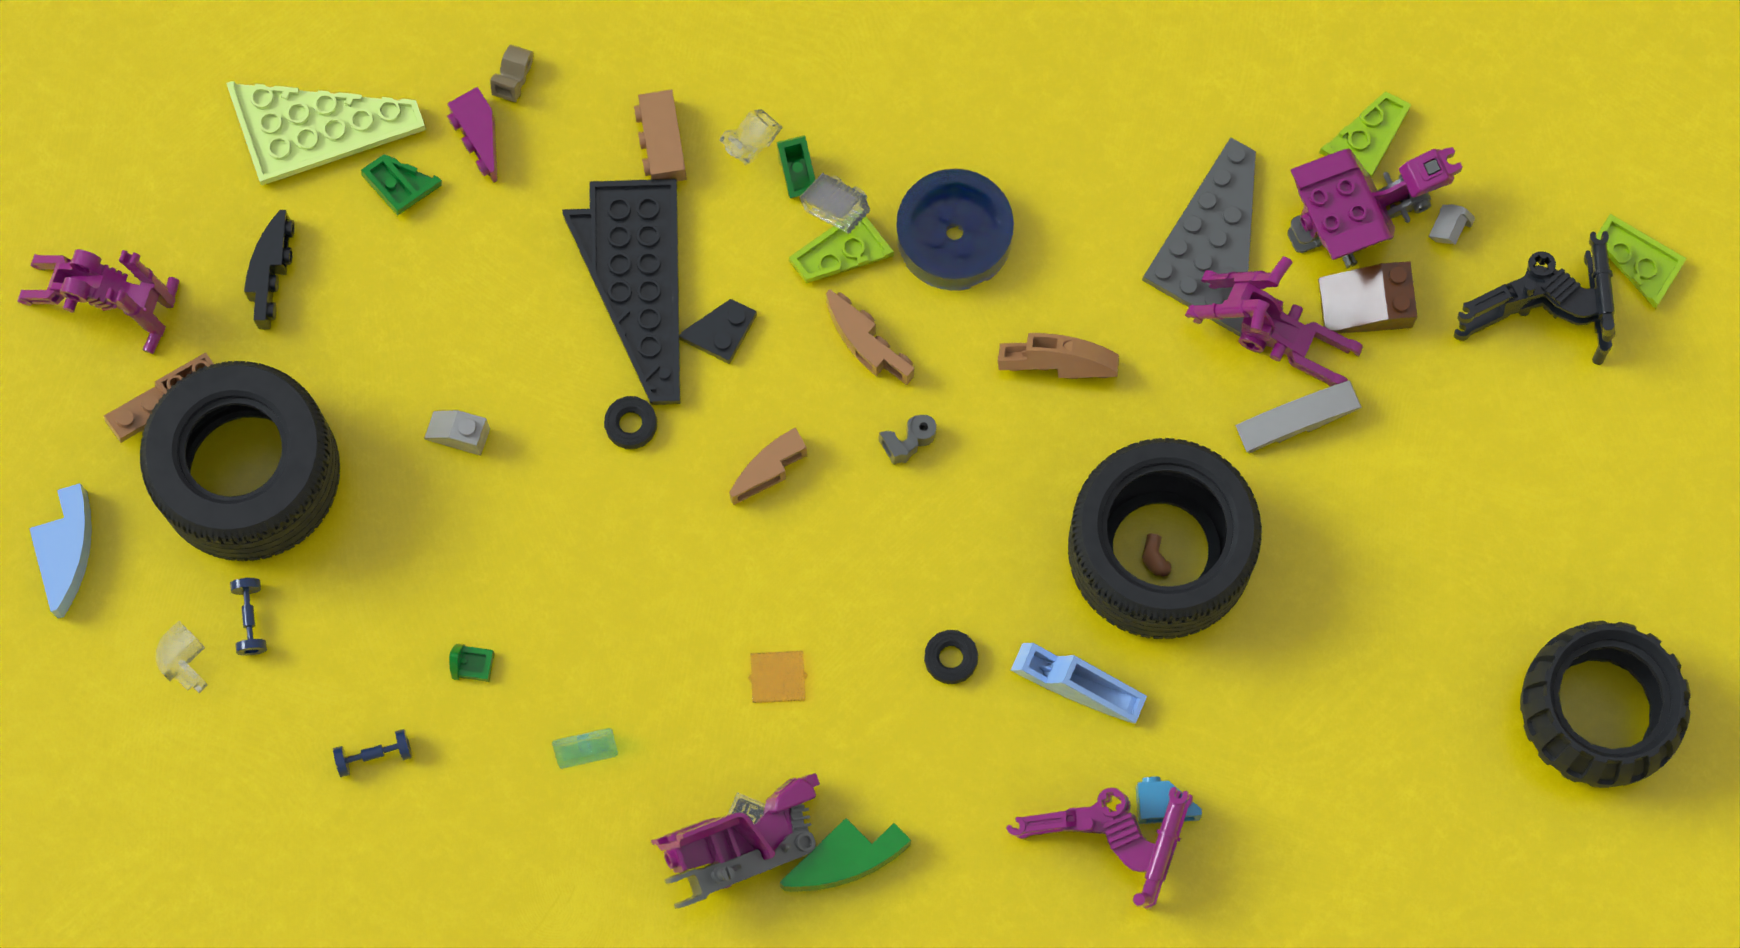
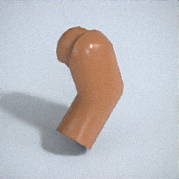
(1152, 558)

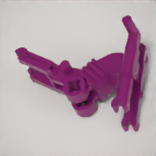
(89, 281)
(1267, 323)
(1122, 834)

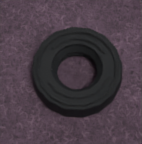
(626, 405)
(943, 673)

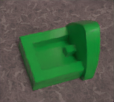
(470, 663)

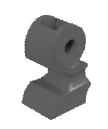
(920, 432)

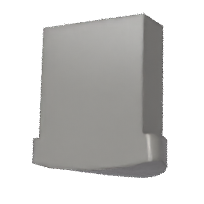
(1451, 223)

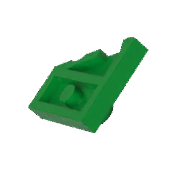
(398, 183)

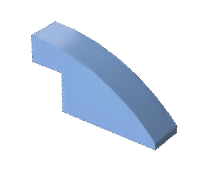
(64, 548)
(1079, 682)

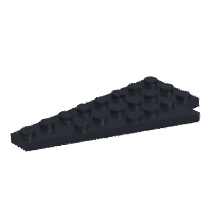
(633, 261)

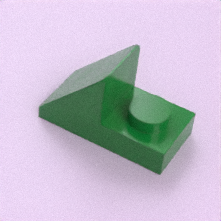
(796, 165)

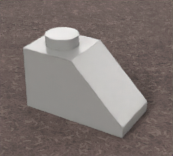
(458, 430)

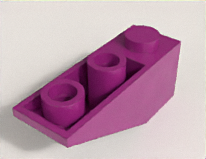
(477, 123)

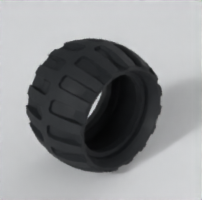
(1646, 662)

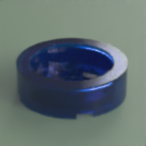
(947, 201)

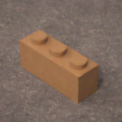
(660, 136)

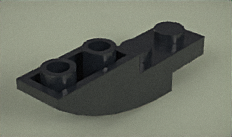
(269, 258)

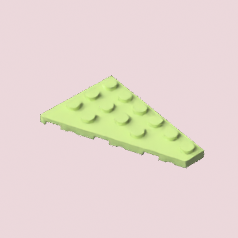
(306, 129)

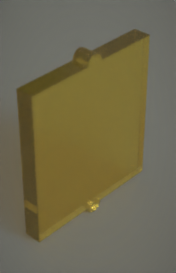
(777, 676)

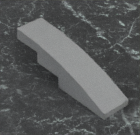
(1298, 416)

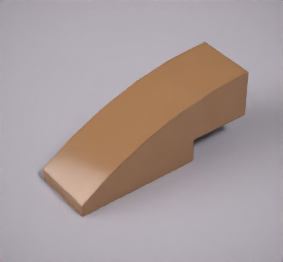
(769, 466)

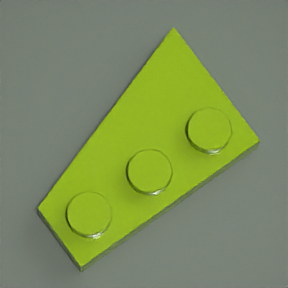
(1371, 131)
(839, 252)
(1641, 259)

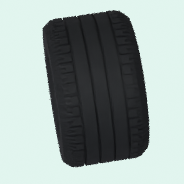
(1174, 475)
(277, 512)

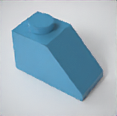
(1153, 799)

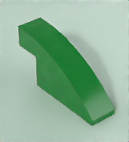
(845, 858)

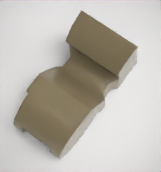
(514, 68)

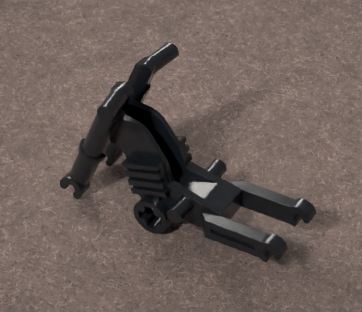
(1554, 292)

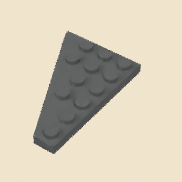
(1210, 235)

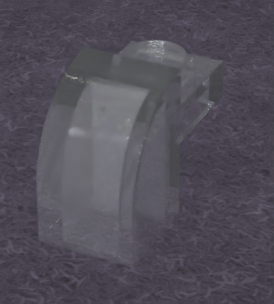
(751, 137)
(174, 654)

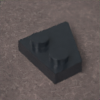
(721, 330)

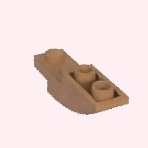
(857, 333)
(1069, 355)
(133, 415)

